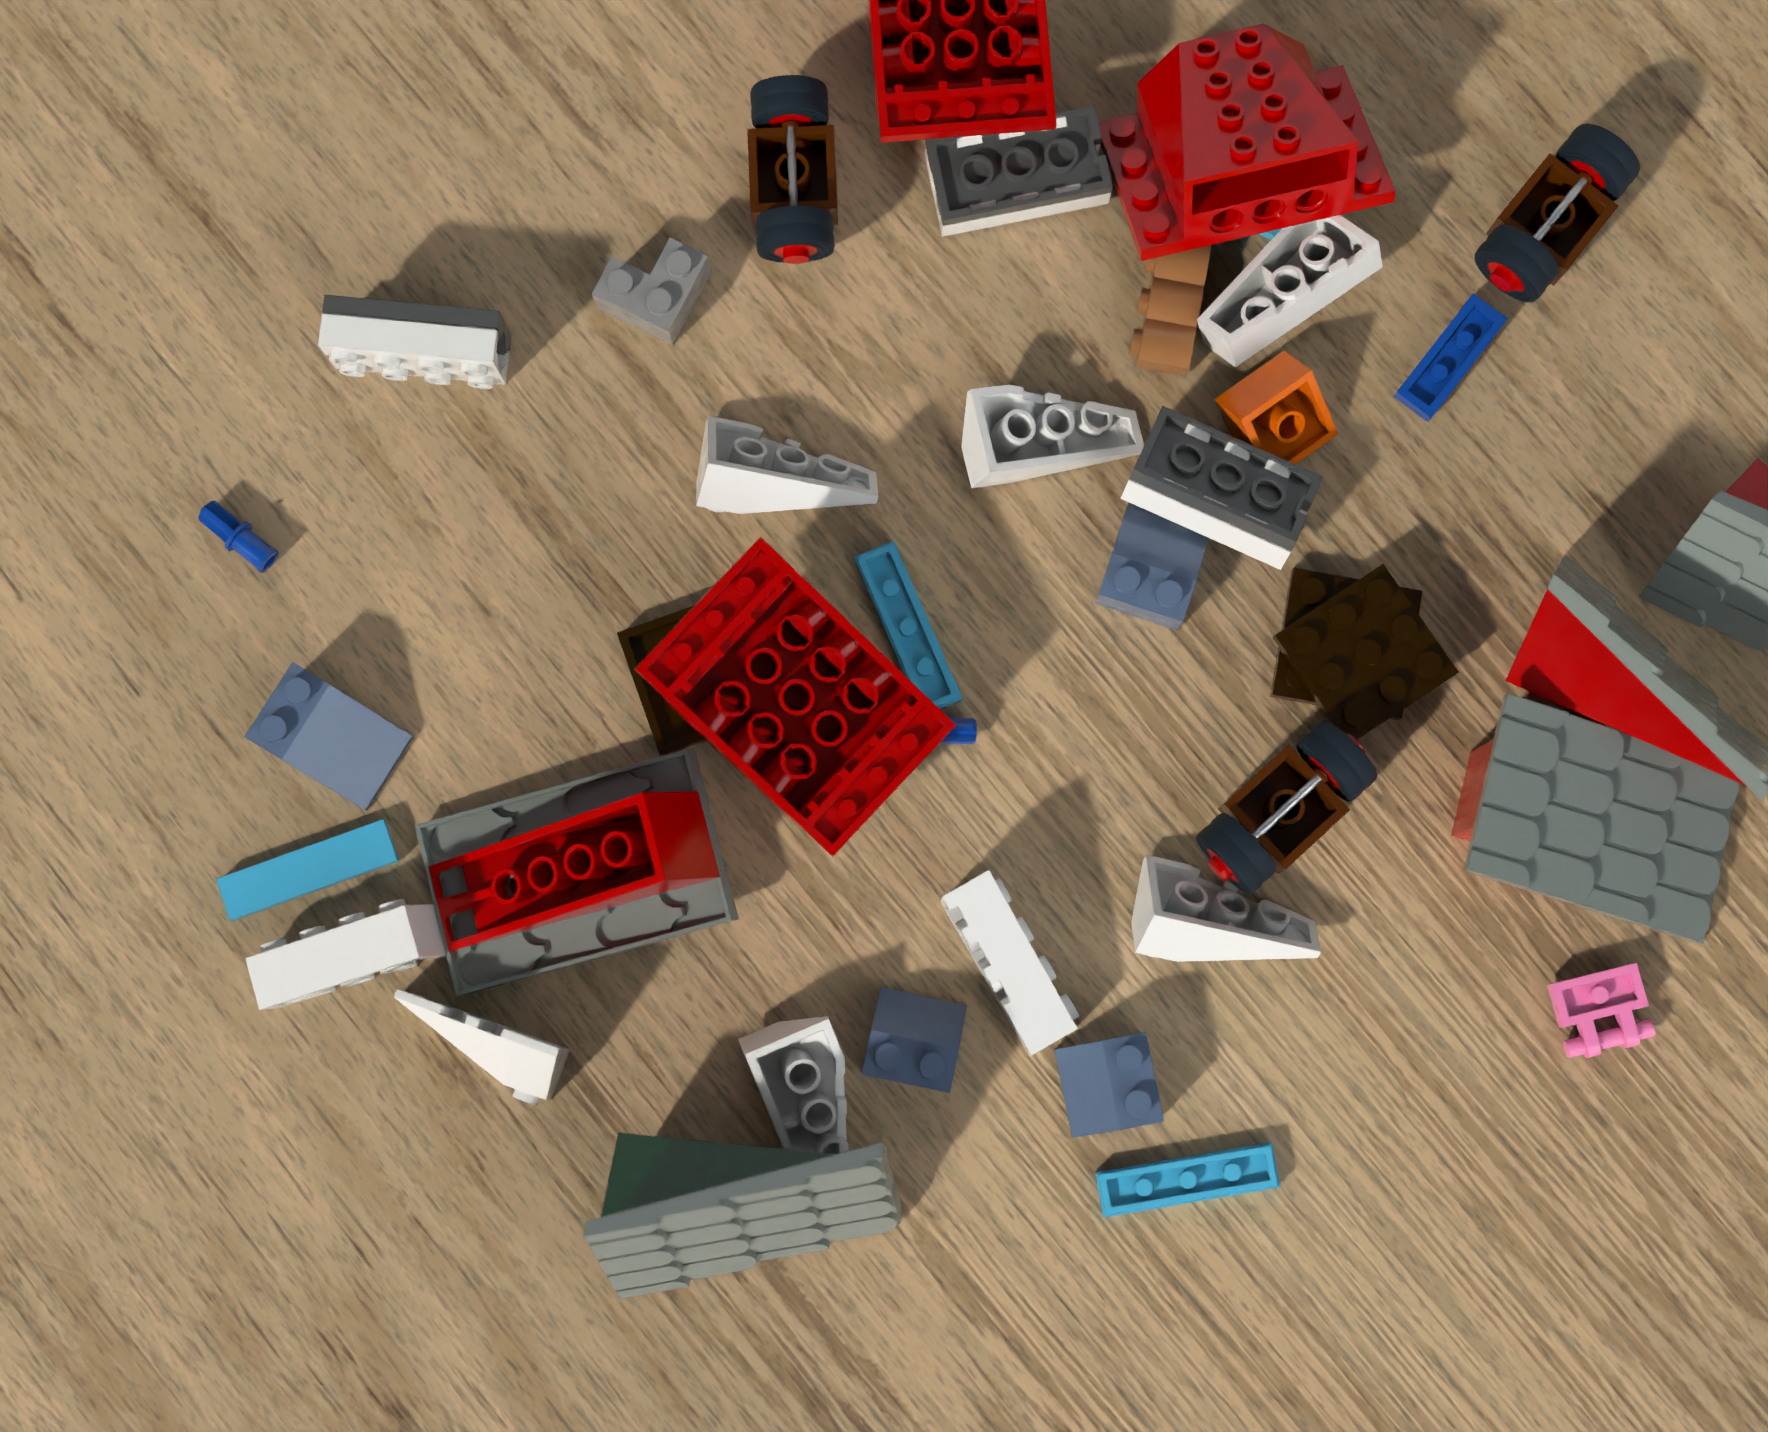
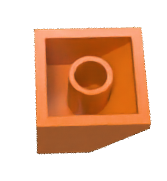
(1278, 409)

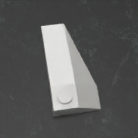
(1031, 435)
(755, 474)
(1197, 920)
(507, 1054)
(801, 1082)

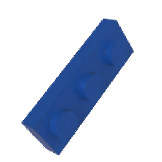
(1450, 357)

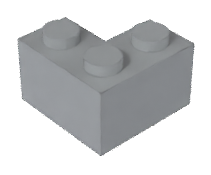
(659, 300)

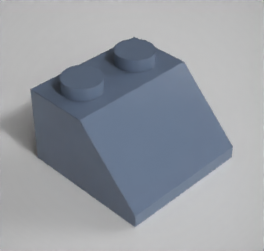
(914, 1040)
(1109, 1085)

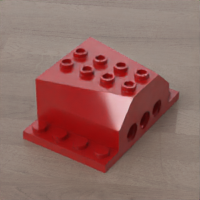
(960, 68)
(1240, 144)
(794, 697)

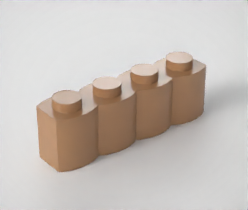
(1170, 311)

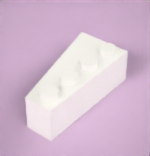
(1287, 284)
(345, 954)
(1009, 962)

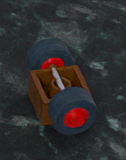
(792, 169)
(1557, 213)
(1286, 807)

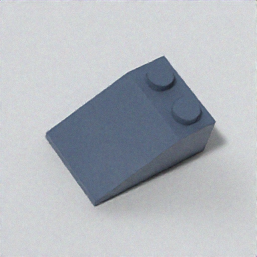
(1152, 568)
(329, 736)

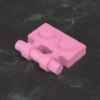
(1596, 996)

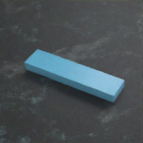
(907, 624)
(307, 870)
(1187, 1179)

